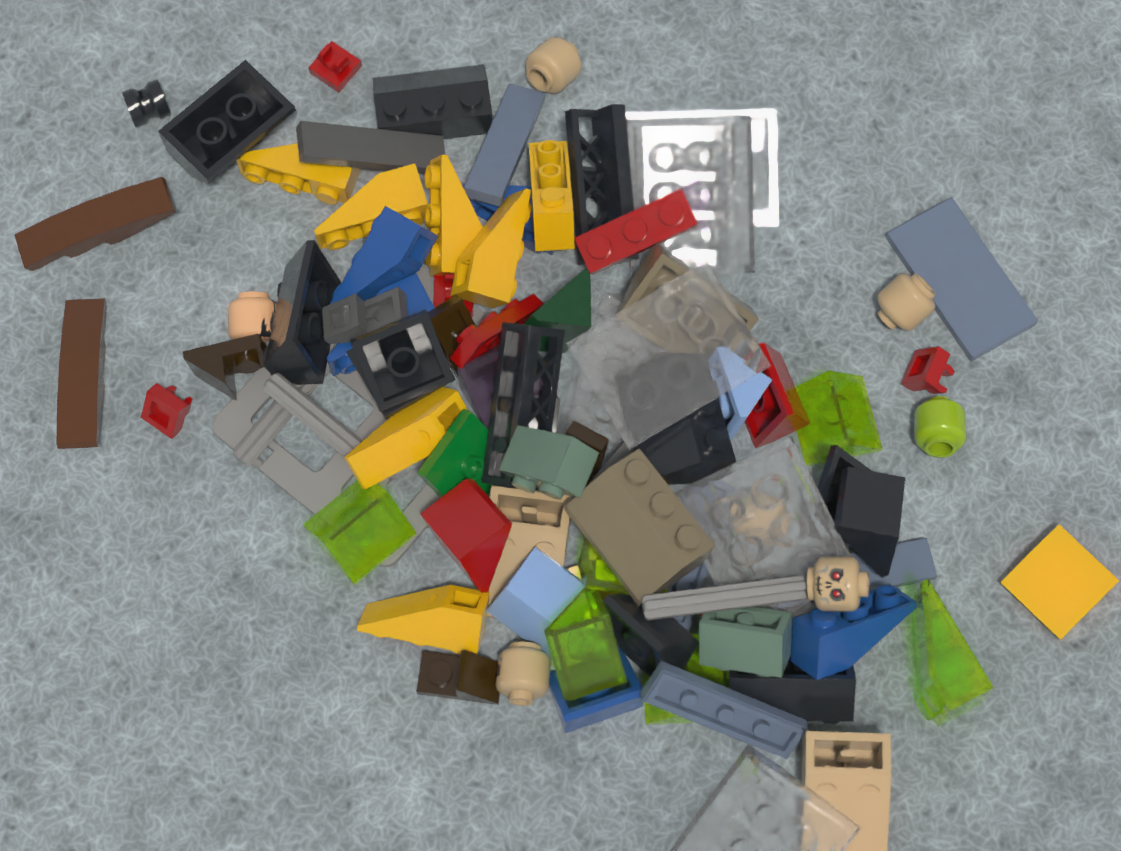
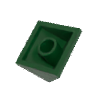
(566, 311)

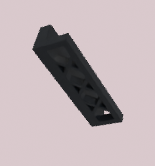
(612, 161)
(513, 396)

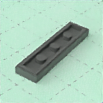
(365, 146)

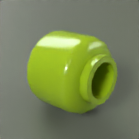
(940, 427)

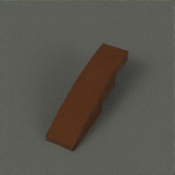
(96, 221)
(81, 374)

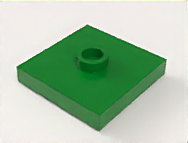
(457, 456)

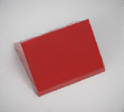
(779, 407)
(470, 531)

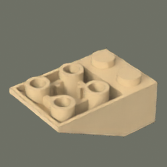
(536, 522)
(853, 777)

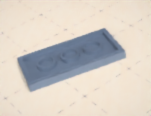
(969, 284)

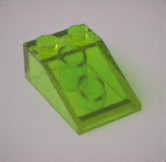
(945, 666)

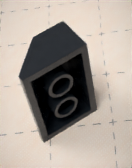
(435, 102)
(225, 122)
(297, 330)
(691, 446)
(798, 693)

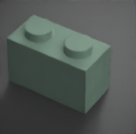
(548, 462)
(746, 640)

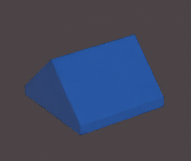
(599, 705)

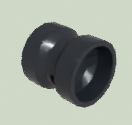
(146, 103)

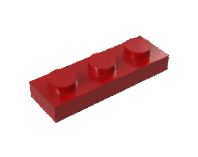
(636, 231)
(479, 340)

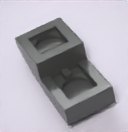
(356, 317)

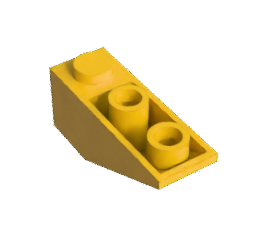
(282, 167)
(396, 189)
(551, 196)
(448, 216)
(490, 261)
(405, 437)
(436, 617)

